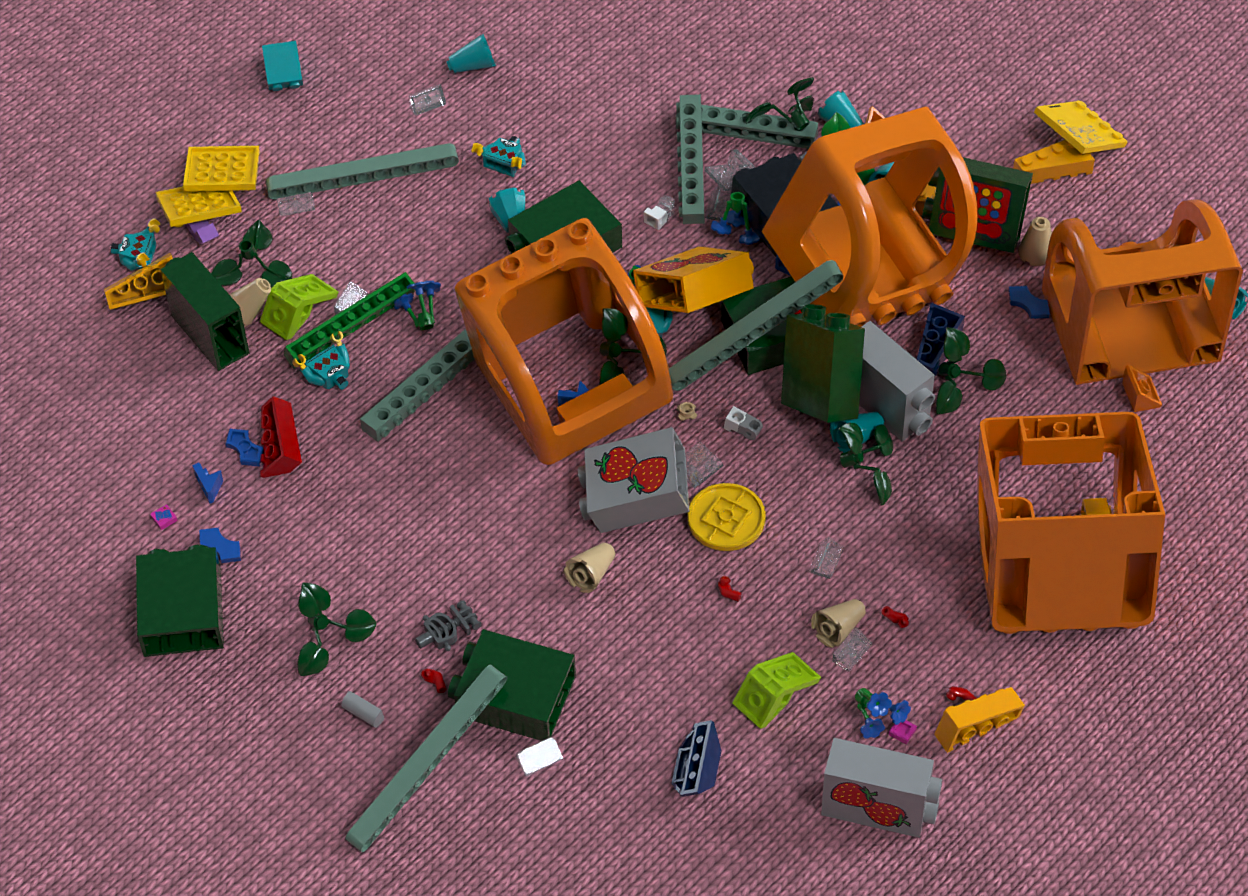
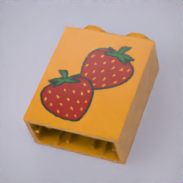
(694, 279)

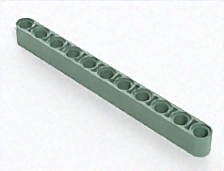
(362, 171)
(755, 324)
(426, 758)

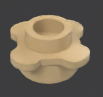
(686, 407)

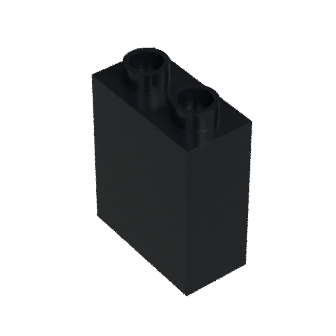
(764, 188)

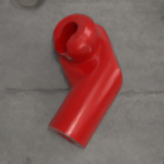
(896, 617)
(435, 678)

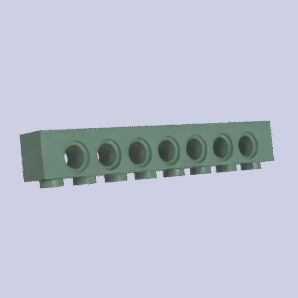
(762, 128)
(690, 148)
(418, 388)

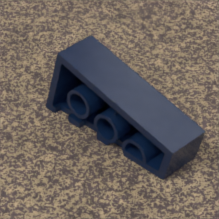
(931, 347)

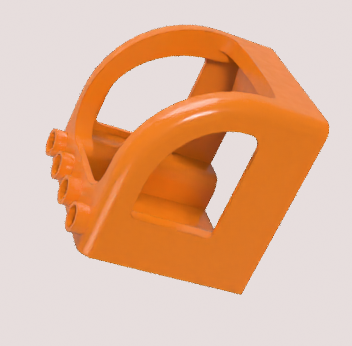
(875, 233)
(538, 289)
(1142, 300)
(1077, 567)

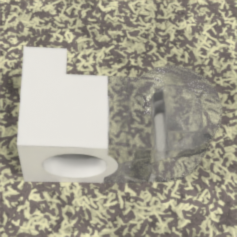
(660, 213)

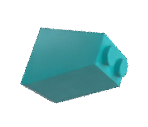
(282, 65)

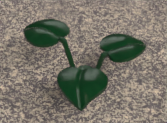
(796, 111)
(257, 237)
(613, 326)
(956, 346)
(854, 457)
(311, 603)

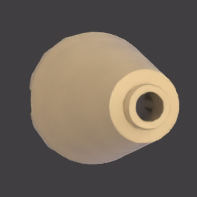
(1035, 242)
(251, 298)
(589, 567)
(837, 621)

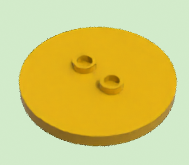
(726, 517)

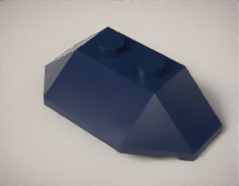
(697, 760)

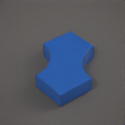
(1035, 307)
(249, 452)
(226, 549)

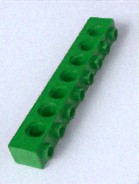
(349, 319)

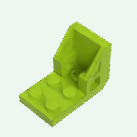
(291, 303)
(771, 686)

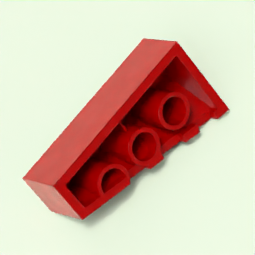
(279, 438)

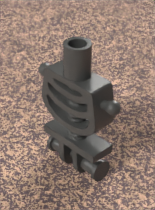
(435, 626)

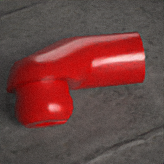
(726, 590)
(960, 692)

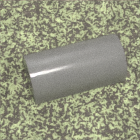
(362, 709)

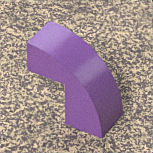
(202, 231)

